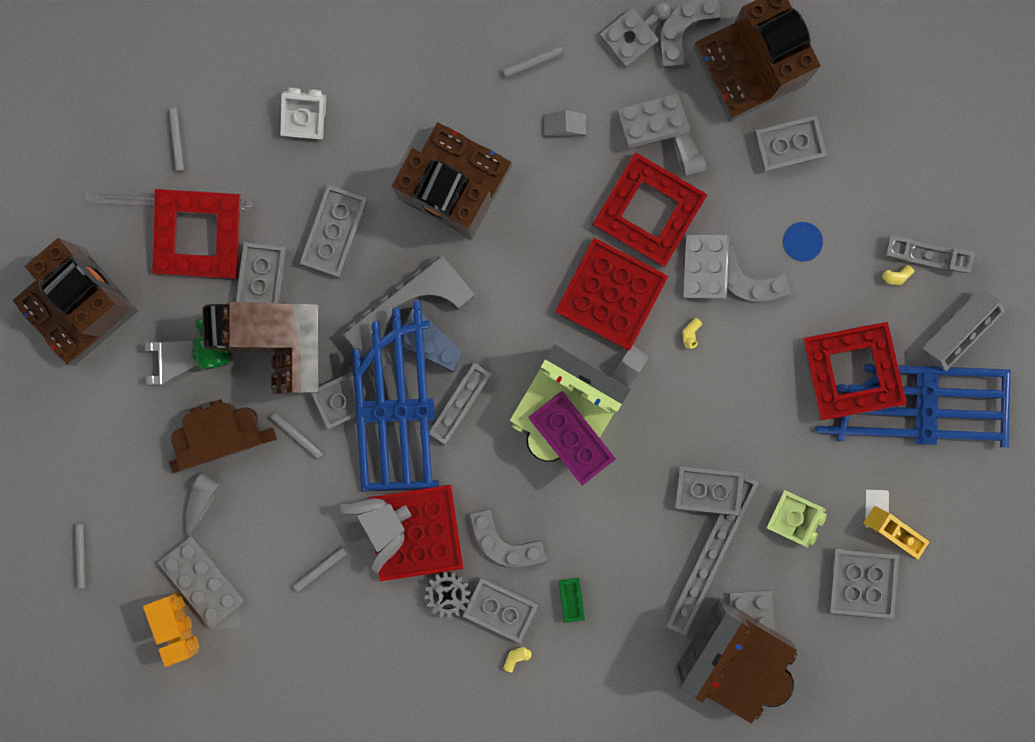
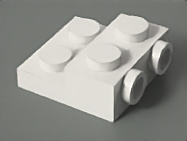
(303, 113)

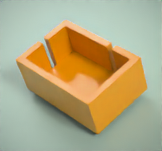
(172, 625)

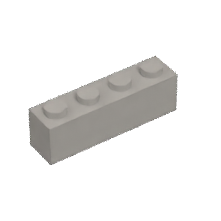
(963, 329)

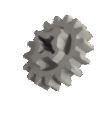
(455, 601)

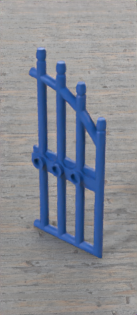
(927, 409)
(394, 410)

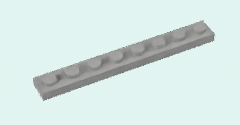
(707, 564)

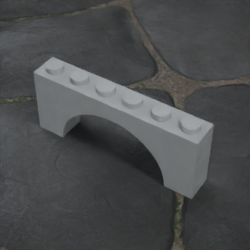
(435, 281)

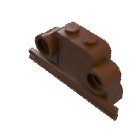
(216, 434)

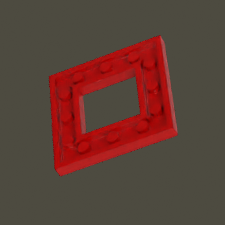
(686, 195)
(166, 259)
(873, 336)

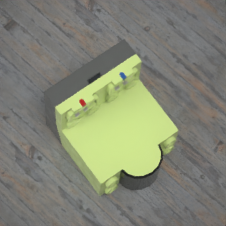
(587, 388)

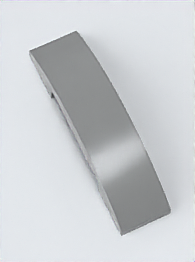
(930, 255)

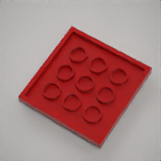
(611, 294)
(429, 534)

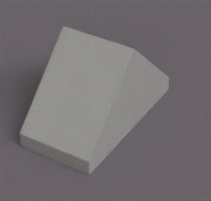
(565, 124)
(629, 366)

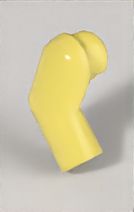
(897, 278)
(688, 333)
(516, 655)

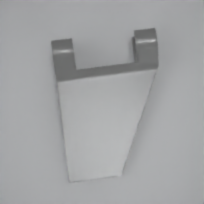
(173, 360)

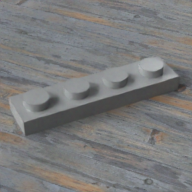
(459, 403)

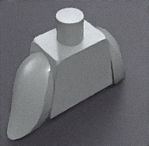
(381, 525)

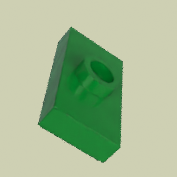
(571, 600)

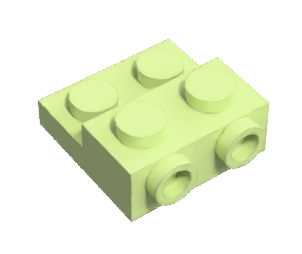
(797, 519)

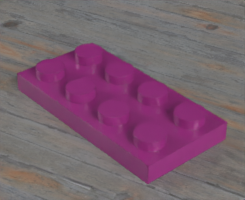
(572, 438)

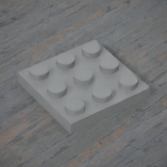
(863, 583)

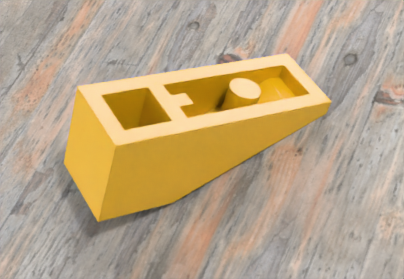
(896, 532)

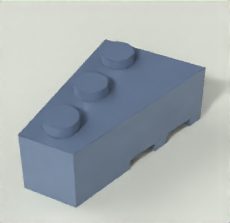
(436, 345)

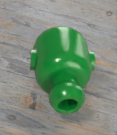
(207, 358)

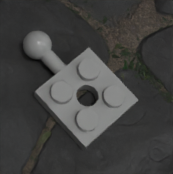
(633, 23)

